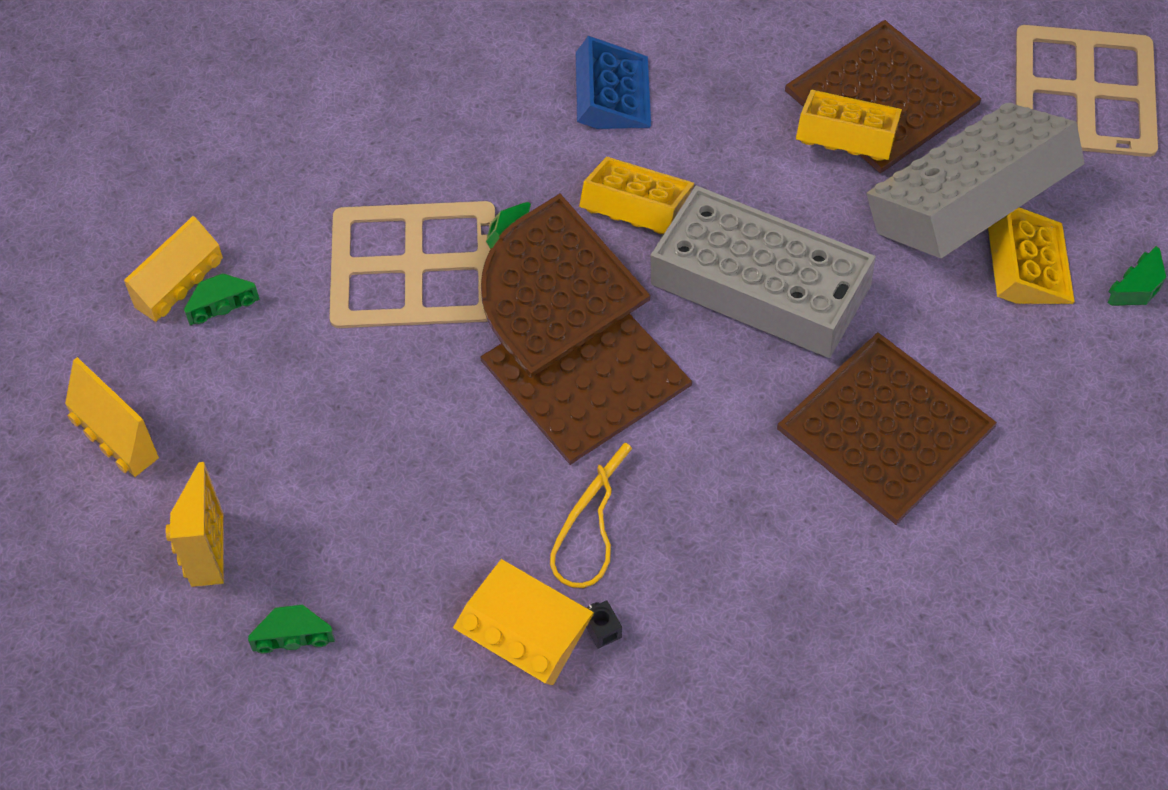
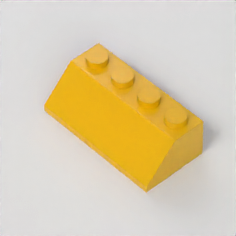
(173, 269)

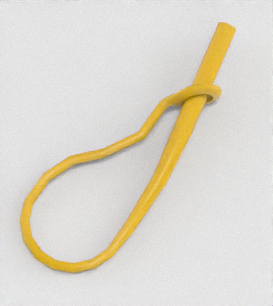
(594, 487)

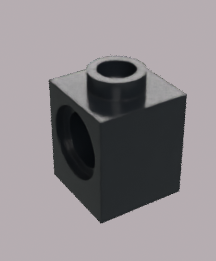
(607, 633)

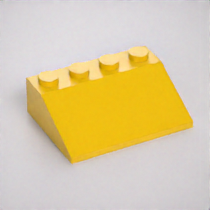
(848, 125)
(634, 194)
(1030, 259)
(108, 420)
(198, 531)
(524, 621)

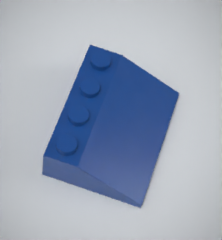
(611, 86)

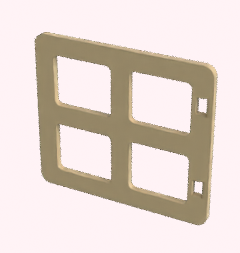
(1086, 89)
(411, 263)

